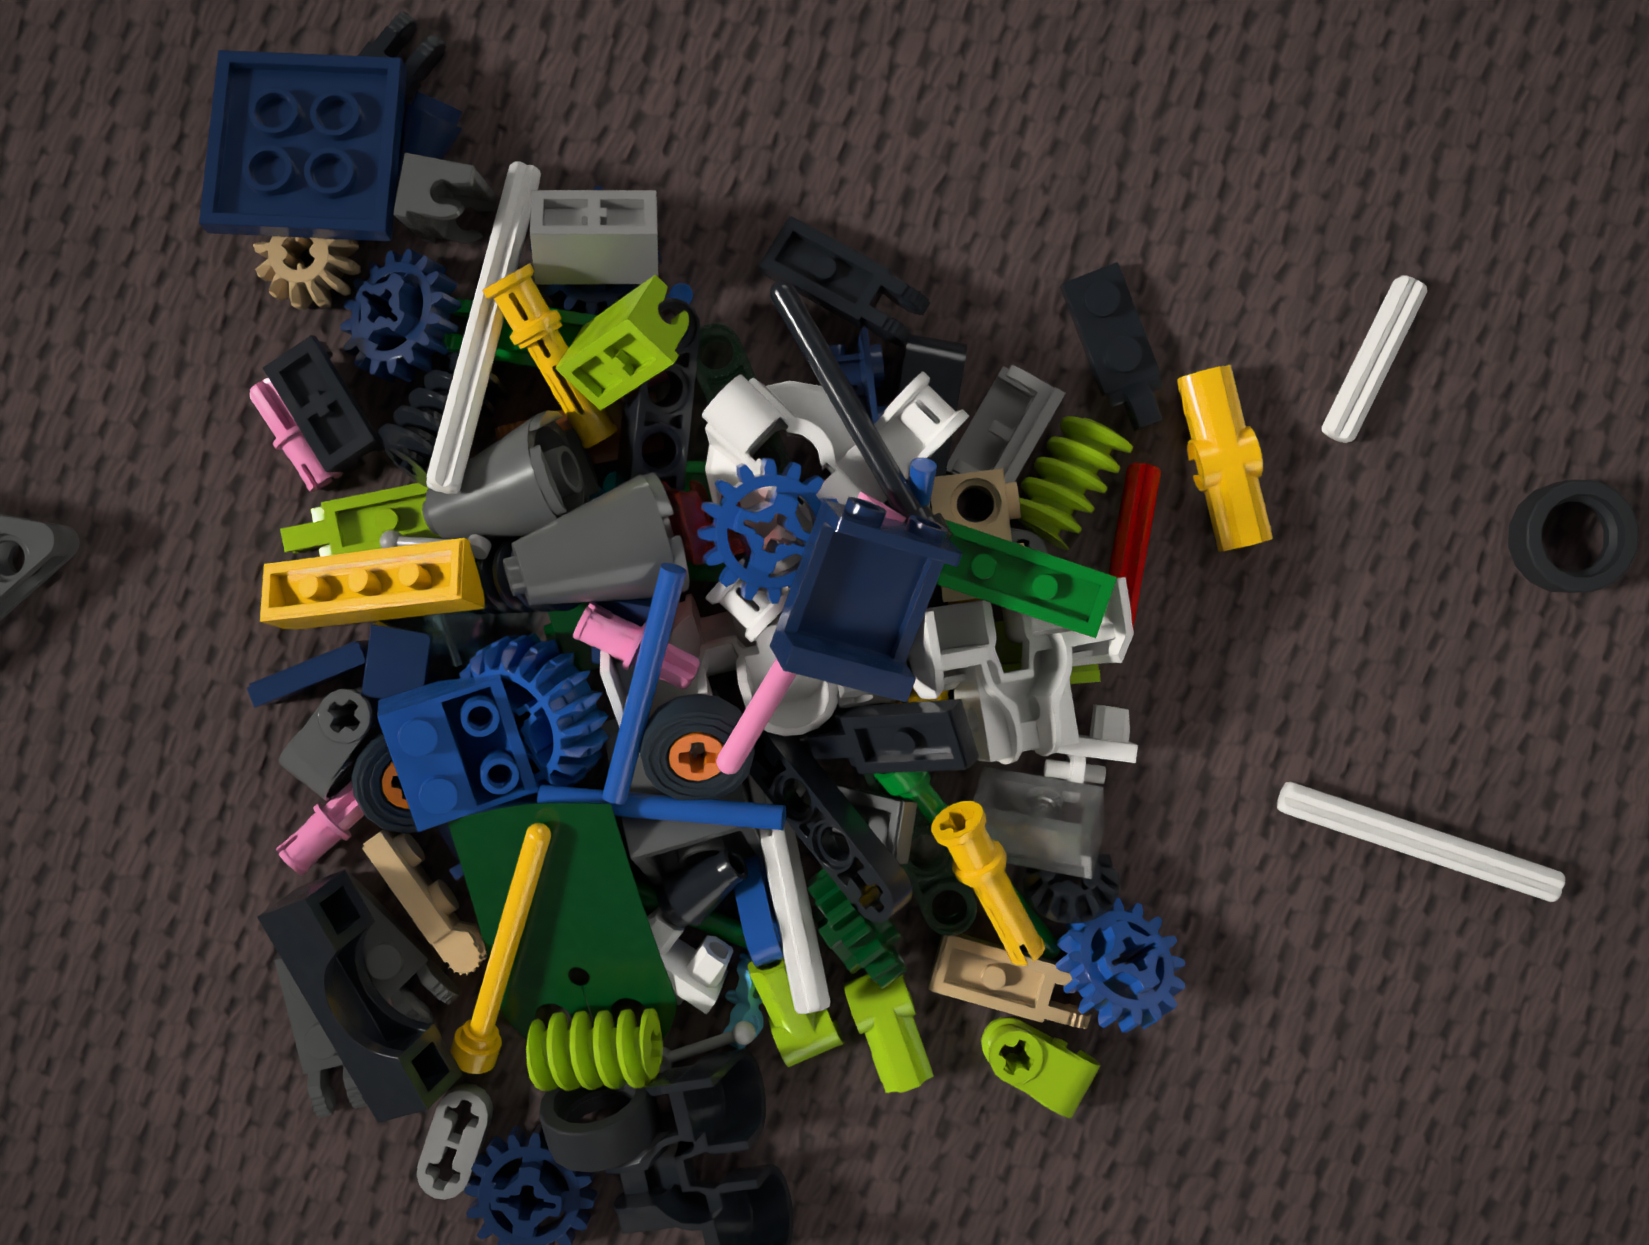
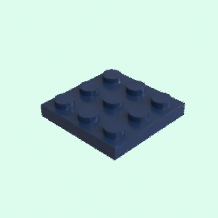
(303, 145)

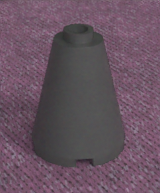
(516, 484)
(600, 549)

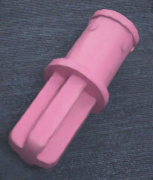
(290, 436)
(623, 640)
(321, 831)

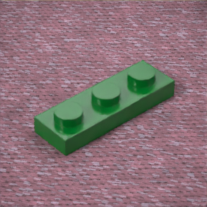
(1028, 581)

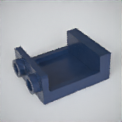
(861, 597)

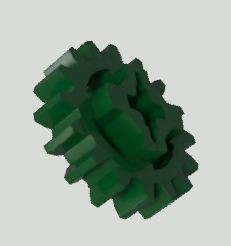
(854, 937)

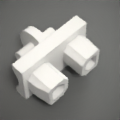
(1106, 741)
(693, 973)

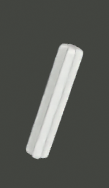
(1374, 359)

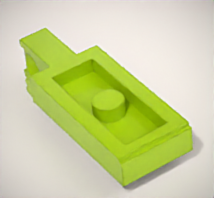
(359, 521)

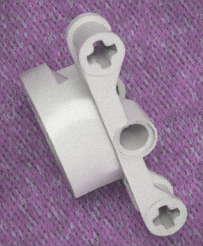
(750, 413)

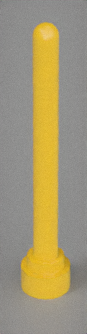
(478, 1040)

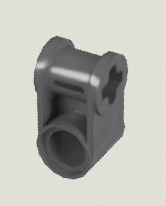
(329, 744)

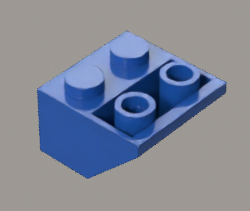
(455, 748)

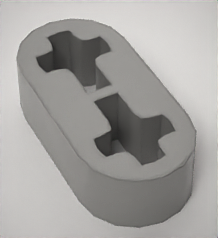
(442, 1136)

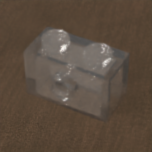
(1043, 820)

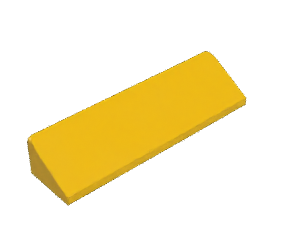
(372, 585)

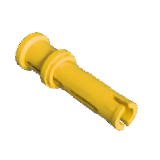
(537, 330)
(981, 865)

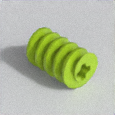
(1068, 477)
(597, 1054)

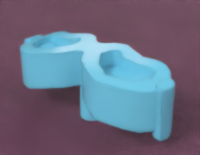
(746, 1000)

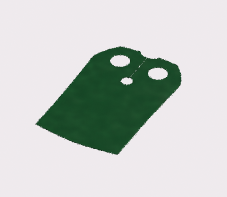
(579, 917)

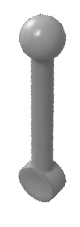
(392, 538)
(742, 1033)

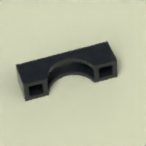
(390, 1057)

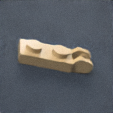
(427, 903)
(985, 976)

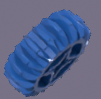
(550, 706)

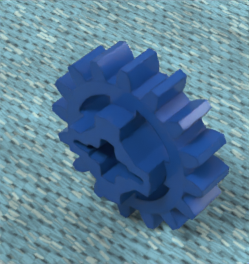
(781, 500)
(1125, 993)

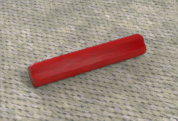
(1135, 528)

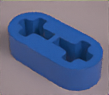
(758, 914)

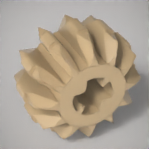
(305, 284)

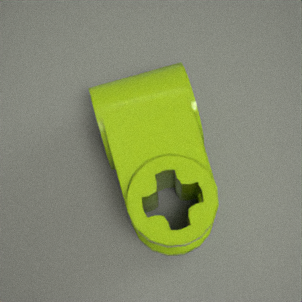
(1044, 1066)

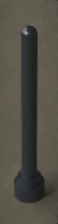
(848, 405)

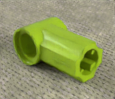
(890, 1031)
(795, 1034)

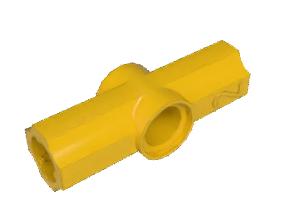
(1225, 458)

